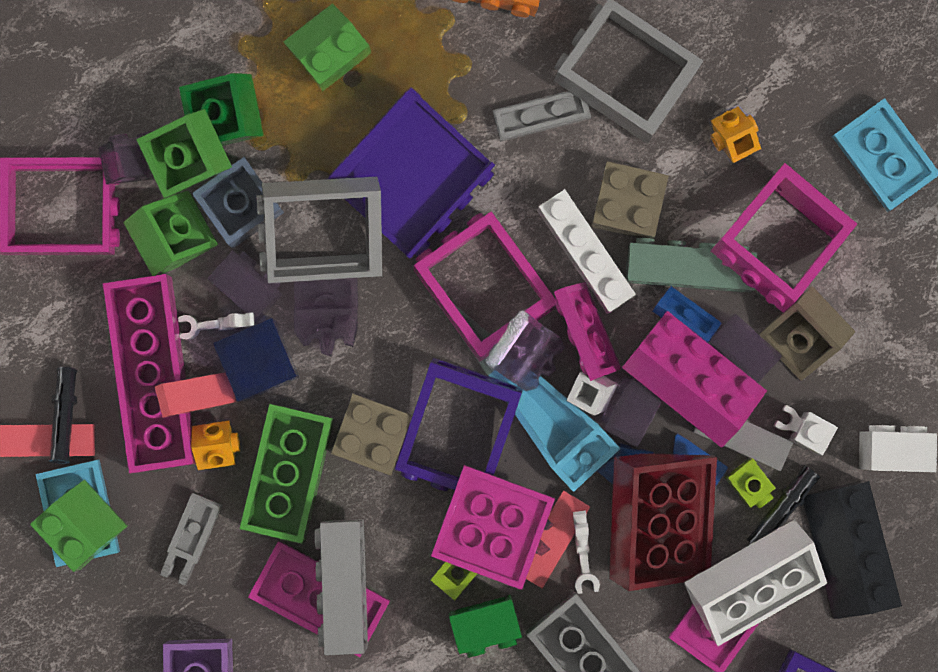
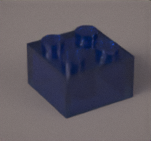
(256, 360)

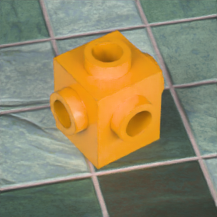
(735, 134)
(214, 445)

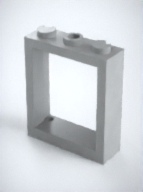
(603, 102)
(326, 266)

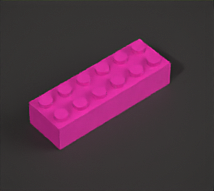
(146, 355)

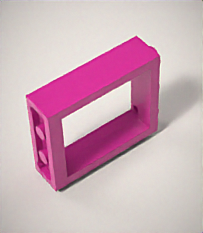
(809, 203)
(110, 207)
(453, 242)

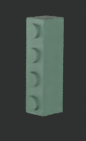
(681, 266)

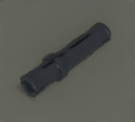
(63, 401)
(786, 504)

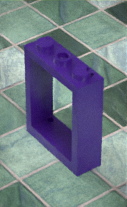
(470, 380)

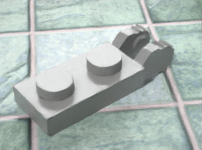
(191, 535)

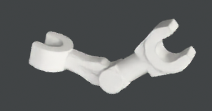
(223, 323)
(582, 549)

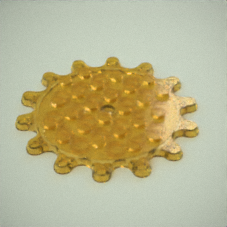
(328, 124)

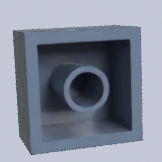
(232, 202)

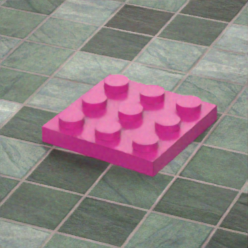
(493, 527)

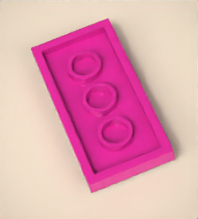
(291, 590)

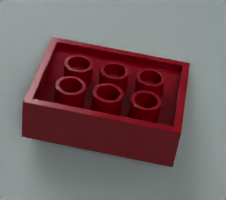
(661, 519)

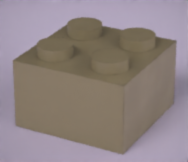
(629, 201)
(372, 434)

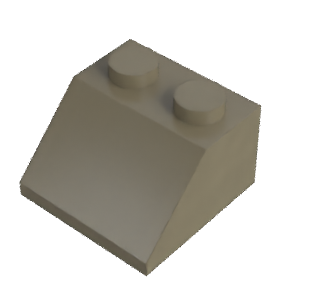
(807, 333)

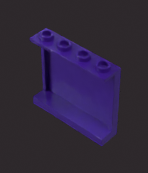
(421, 171)

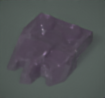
(326, 312)
(525, 351)

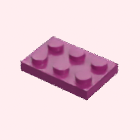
(586, 331)
(696, 639)

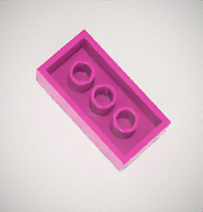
(694, 379)

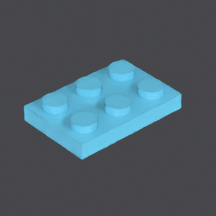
(886, 155)
(58, 482)

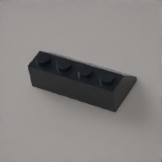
(852, 550)

